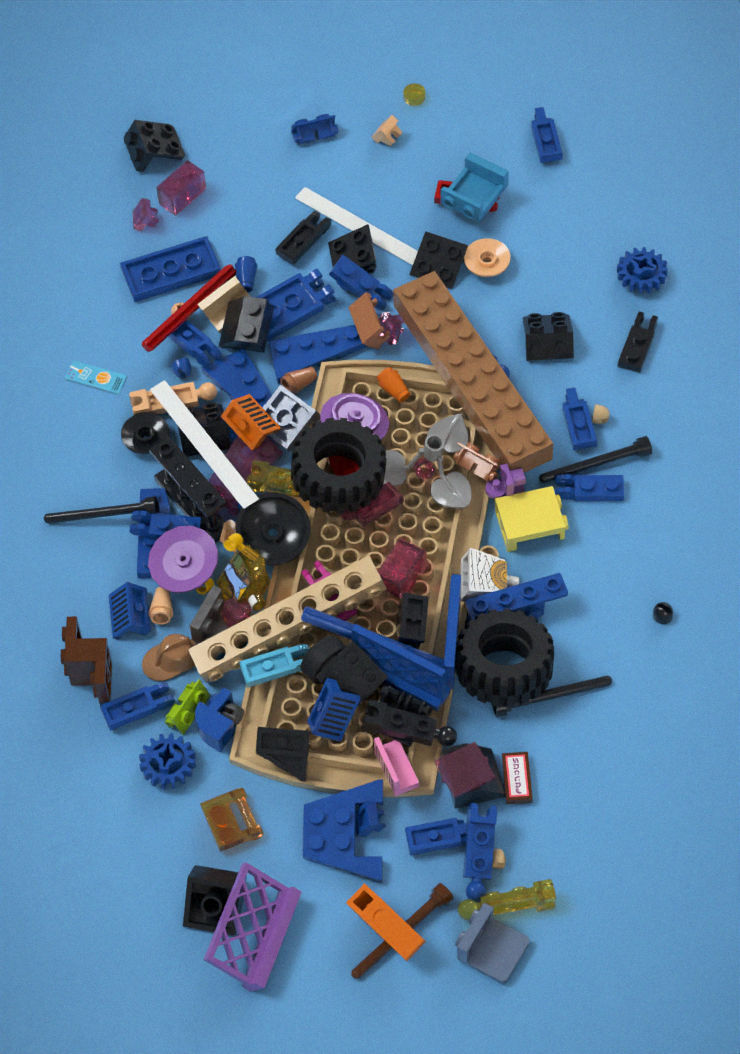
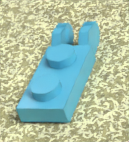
(272, 665)

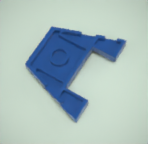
(331, 829)

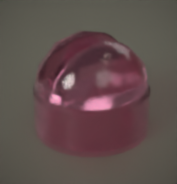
(429, 468)

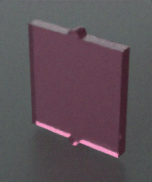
(464, 769)

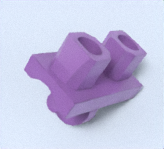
(510, 483)

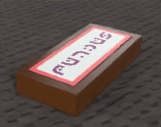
(517, 778)

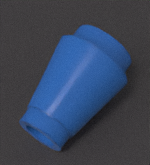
(246, 271)

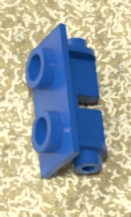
(322, 125)

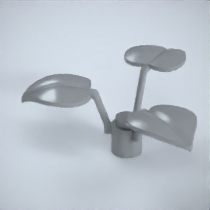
(450, 490)

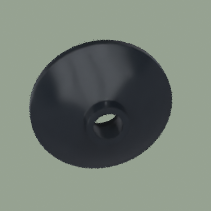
(140, 426)

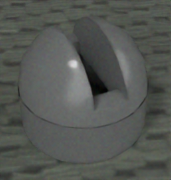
(233, 713)

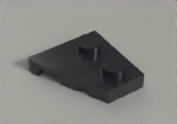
(285, 749)

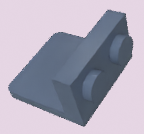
(490, 945)

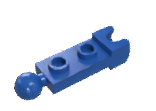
(479, 850)

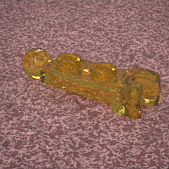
(271, 479)
(541, 896)

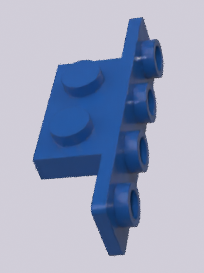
(525, 597)

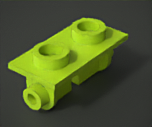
(184, 714)

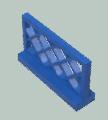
(404, 669)

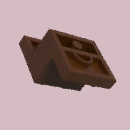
(87, 660)

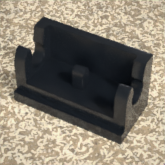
(412, 619)

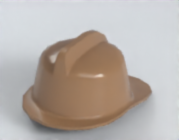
(168, 658)

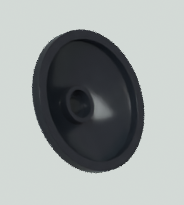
(278, 513)

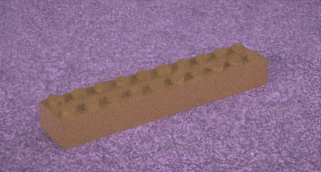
(472, 374)

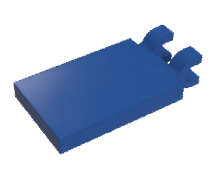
(296, 301)

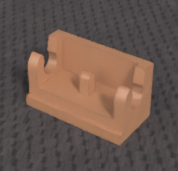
(367, 321)

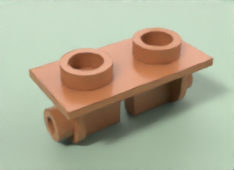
(469, 456)

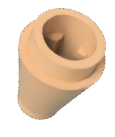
(161, 607)

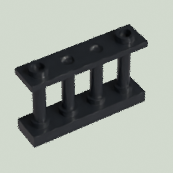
(188, 487)

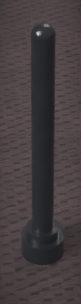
(640, 447)
(150, 505)
(559, 692)

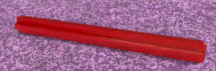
(187, 309)

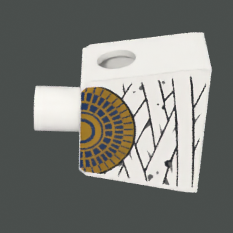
(483, 574)

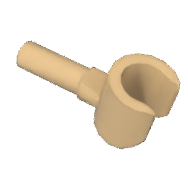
(498, 859)

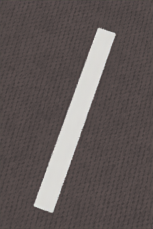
(353, 222)
(204, 444)

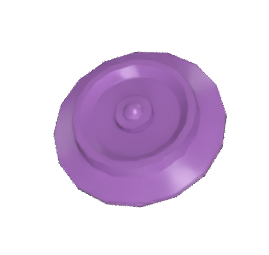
(357, 408)
(183, 559)

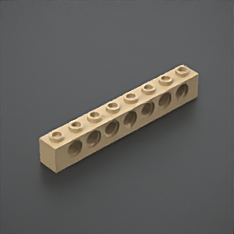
(273, 618)

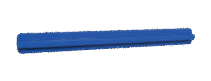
(345, 628)

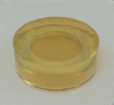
(414, 94)

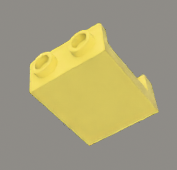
(530, 516)

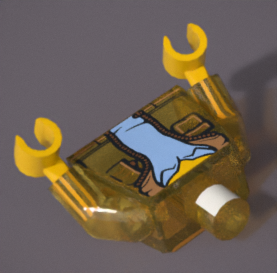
(244, 575)

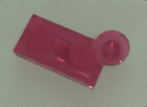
(387, 500)

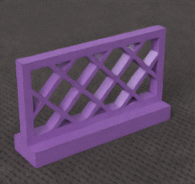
(268, 940)

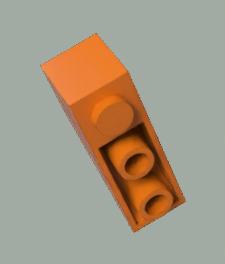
(385, 922)

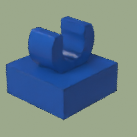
(367, 819)

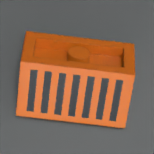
(249, 421)

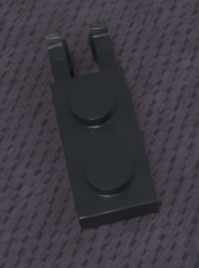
(302, 237)
(637, 344)

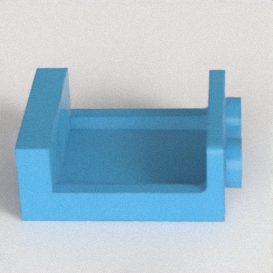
(475, 188)

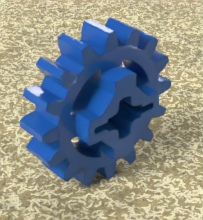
(642, 270)
(175, 768)

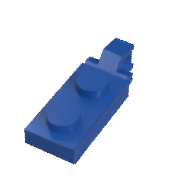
(545, 137)
(578, 421)
(436, 836)

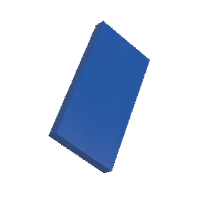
(170, 268)
(452, 629)

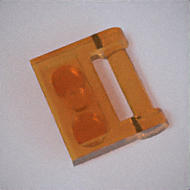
(223, 823)

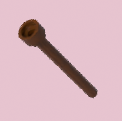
(439, 897)

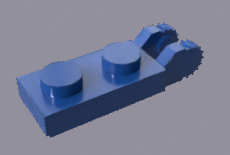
(360, 281)
(195, 343)
(590, 487)
(159, 523)
(136, 705)

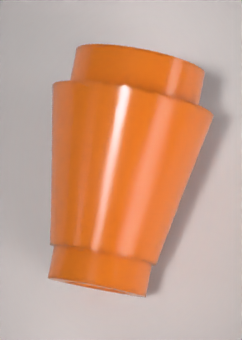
(393, 384)

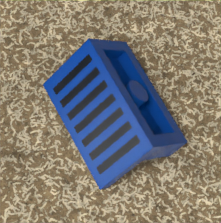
(129, 610)
(332, 711)

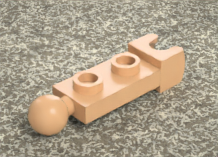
(145, 400)

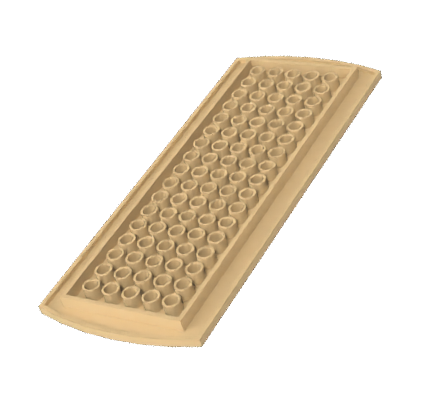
(339, 543)

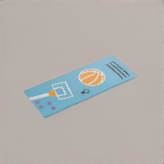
(95, 377)

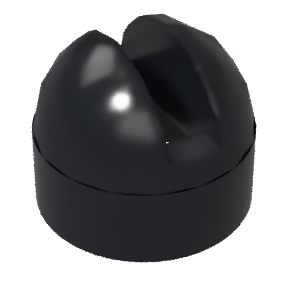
(661, 615)

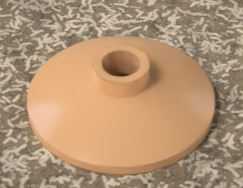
(487, 257)

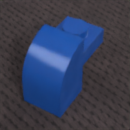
(211, 724)

